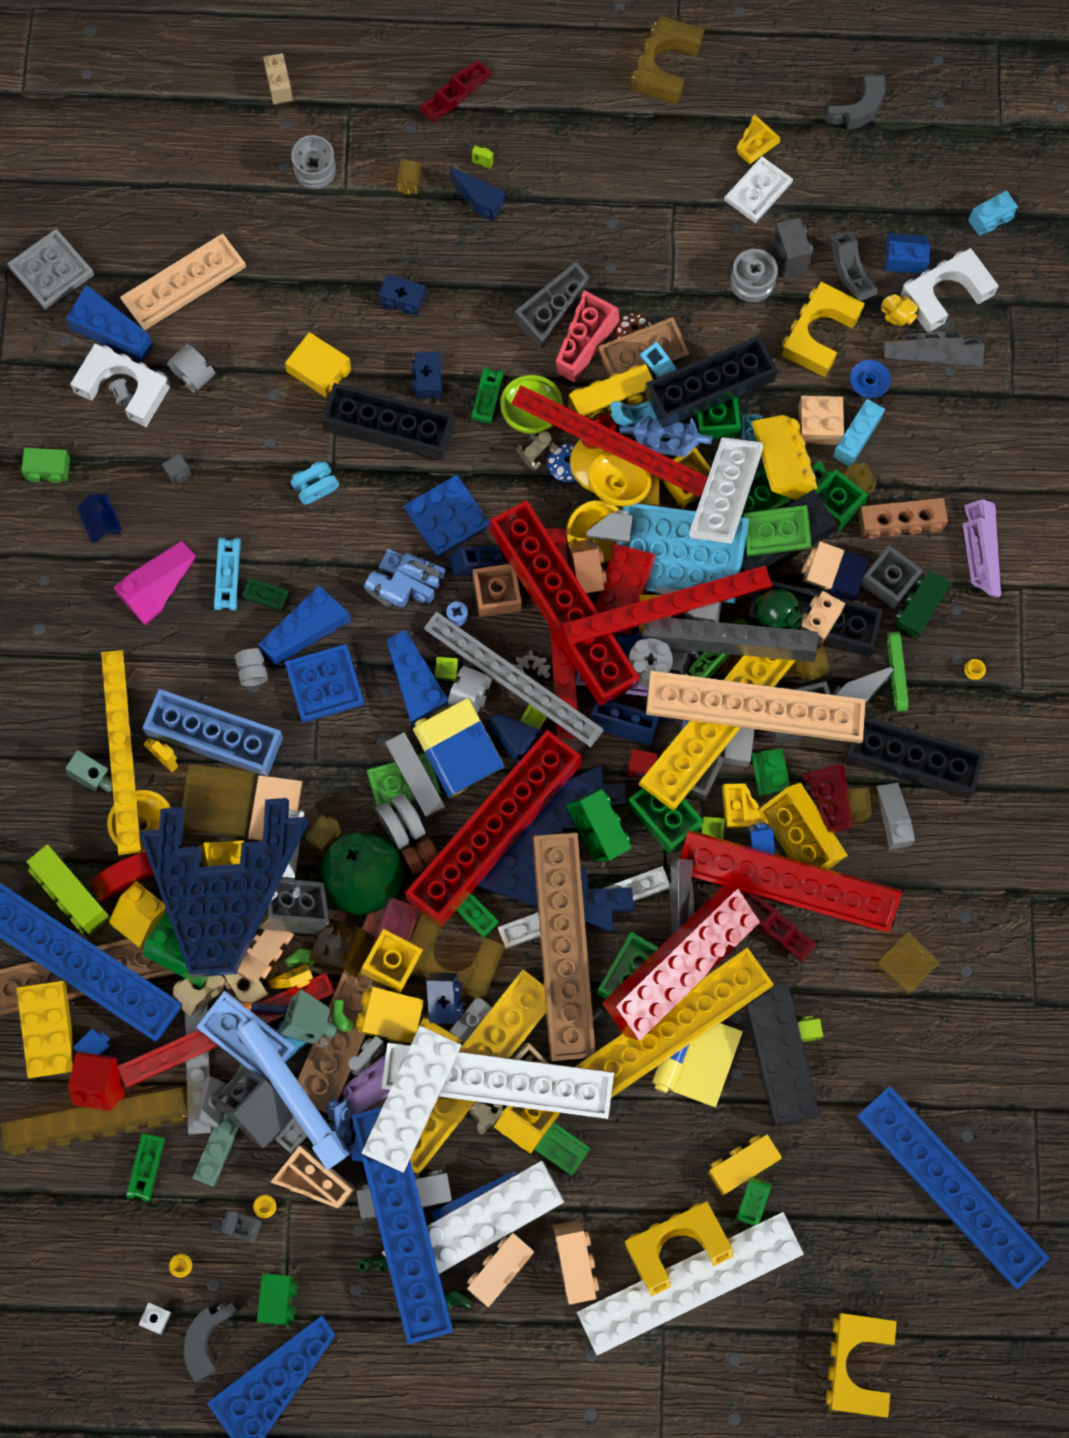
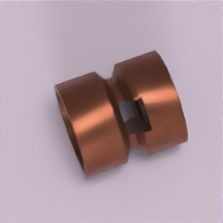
(420, 855)

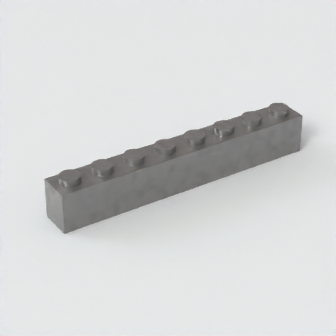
(734, 639)

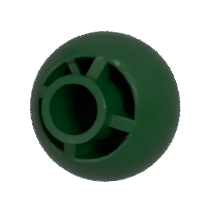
(779, 609)

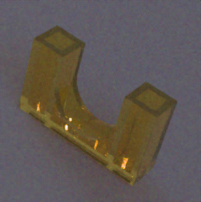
(666, 35)
(474, 979)

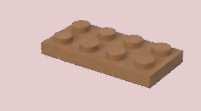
(623, 352)

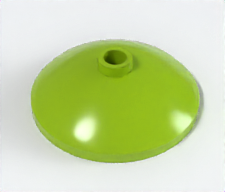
(520, 419)

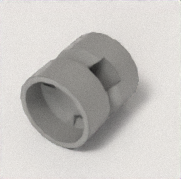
(251, 668)

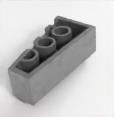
(548, 307)

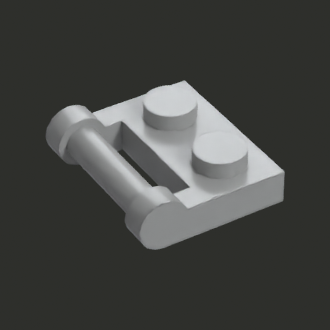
(370, 1052)

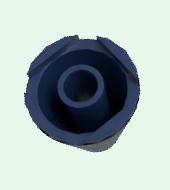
(513, 735)

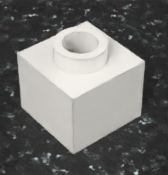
(163, 1318)

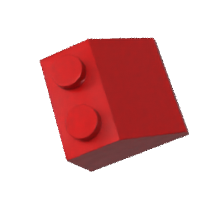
(95, 1082)

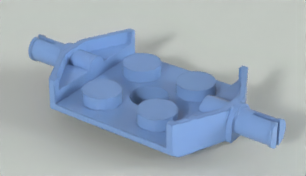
(682, 436)

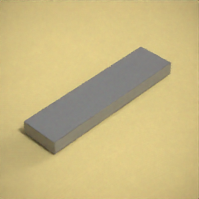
(415, 775)

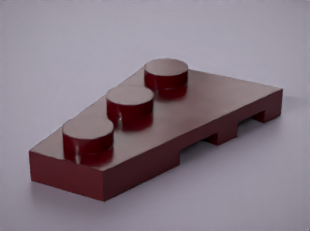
(831, 794)

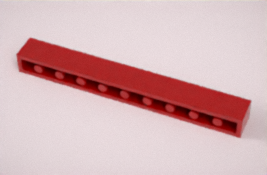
(562, 667)

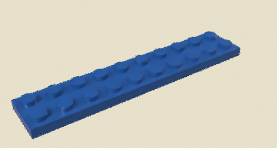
(85, 966)
(953, 1188)
(405, 1242)

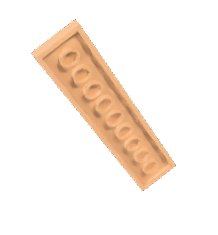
(755, 706)

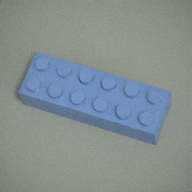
(213, 733)

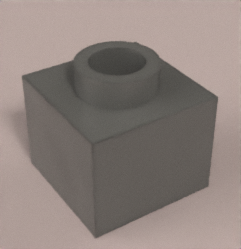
(176, 469)

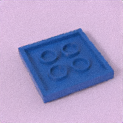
(447, 516)
(324, 683)

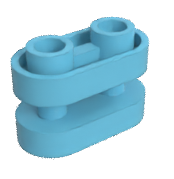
(314, 482)

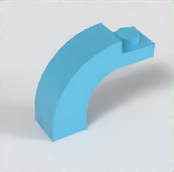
(630, 414)

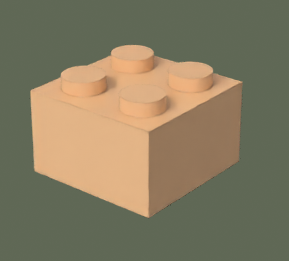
(821, 419)

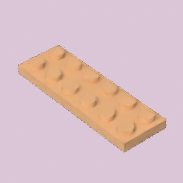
(183, 282)

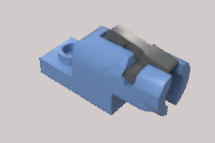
(413, 567)
(396, 590)

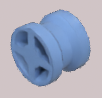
(458, 618)

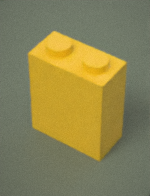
(318, 364)
(389, 1015)

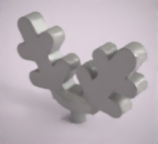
(538, 662)

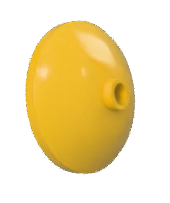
(581, 461)
(610, 471)
(586, 517)
(148, 807)

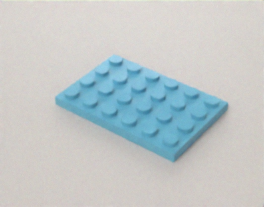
(681, 559)

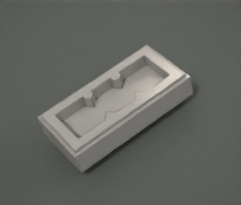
(470, 1019)
(208, 1111)
(291, 1136)

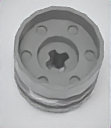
(311, 153)

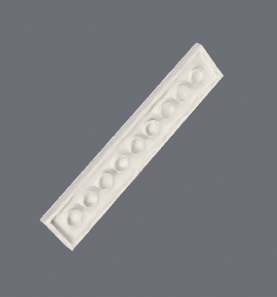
(517, 1083)
(692, 1284)

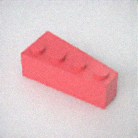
(589, 329)

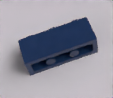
(625, 722)

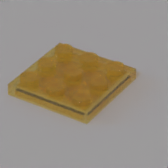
(217, 800)

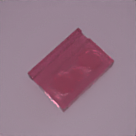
(398, 919)

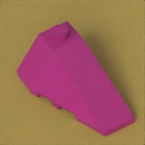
(152, 584)

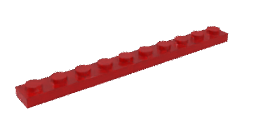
(610, 441)
(666, 605)
(198, 1043)

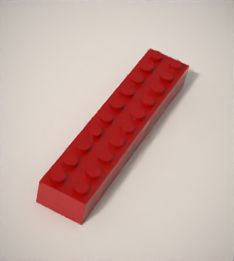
(561, 600)
(493, 828)

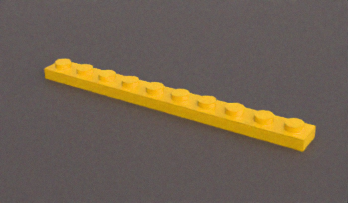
(121, 753)

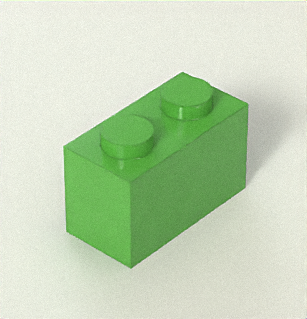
(45, 465)

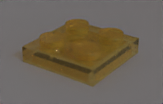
(908, 963)

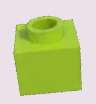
(810, 1029)

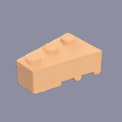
(822, 566)
(262, 951)
(308, 1176)
(575, 1261)
(499, 1269)

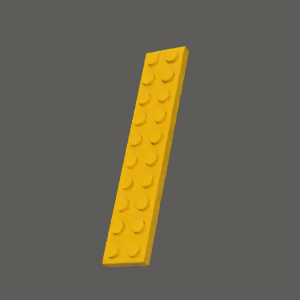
(703, 742)
(699, 1011)
(496, 1036)

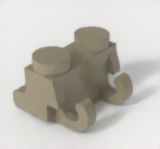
(537, 446)
(484, 1116)

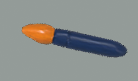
(266, 1008)

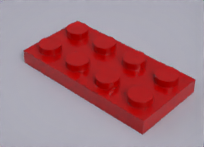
(626, 579)

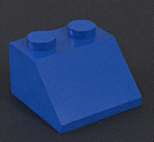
(907, 253)

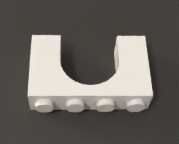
(962, 268)
(104, 363)

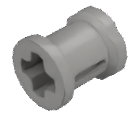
(121, 392)

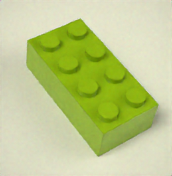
(72, 895)

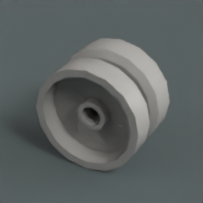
(754, 275)
(403, 819)

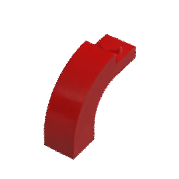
(120, 876)

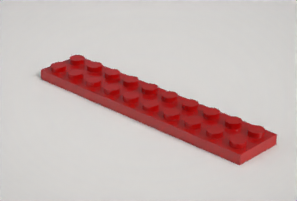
(791, 881)

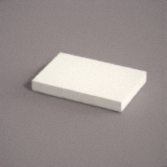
(758, 189)

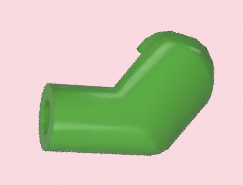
(300, 955)
(339, 1018)

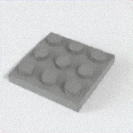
(50, 269)

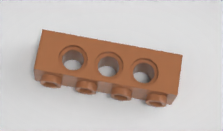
(932, 508)

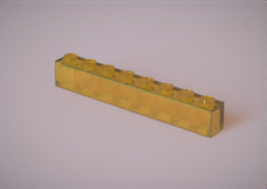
(87, 1122)

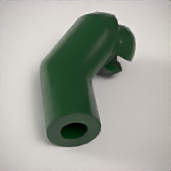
(371, 1262)
(456, 1298)

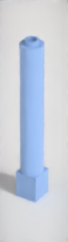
(326, 1143)

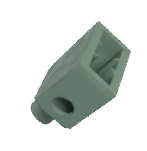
(82, 767)
(307, 1019)

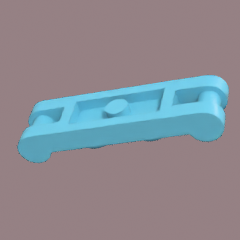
(227, 573)

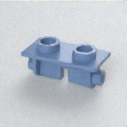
(341, 1115)

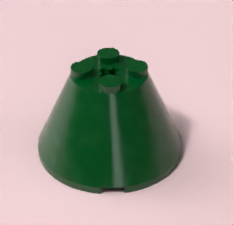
(361, 872)

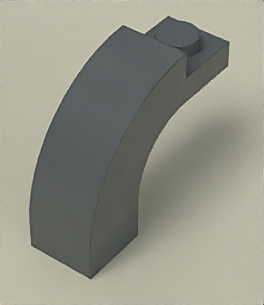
(863, 111)
(849, 267)
(196, 1340)

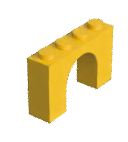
(824, 303)
(696, 1223)
(844, 1393)

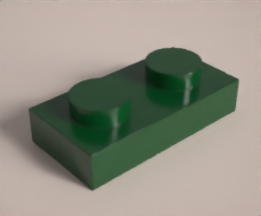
(265, 594)

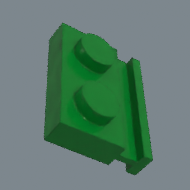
(770, 772)
(562, 1149)

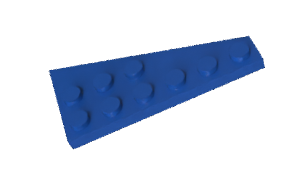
(260, 1396)

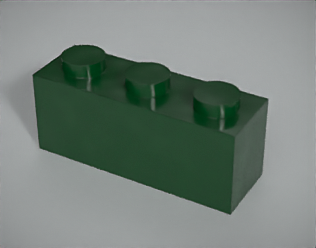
(921, 604)

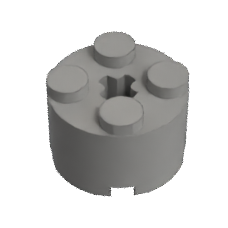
(190, 367)
(653, 651)
(471, 686)

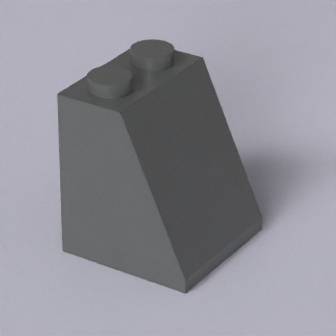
(253, 1107)

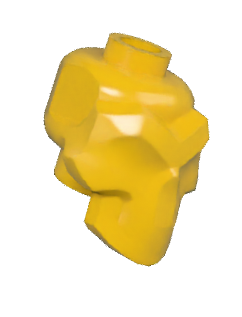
(899, 310)

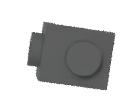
(240, 1226)

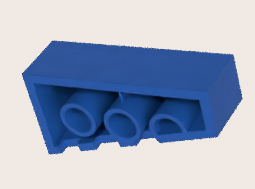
(107, 325)
(306, 624)
(416, 682)

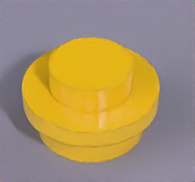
(974, 669)
(264, 1206)
(180, 1265)

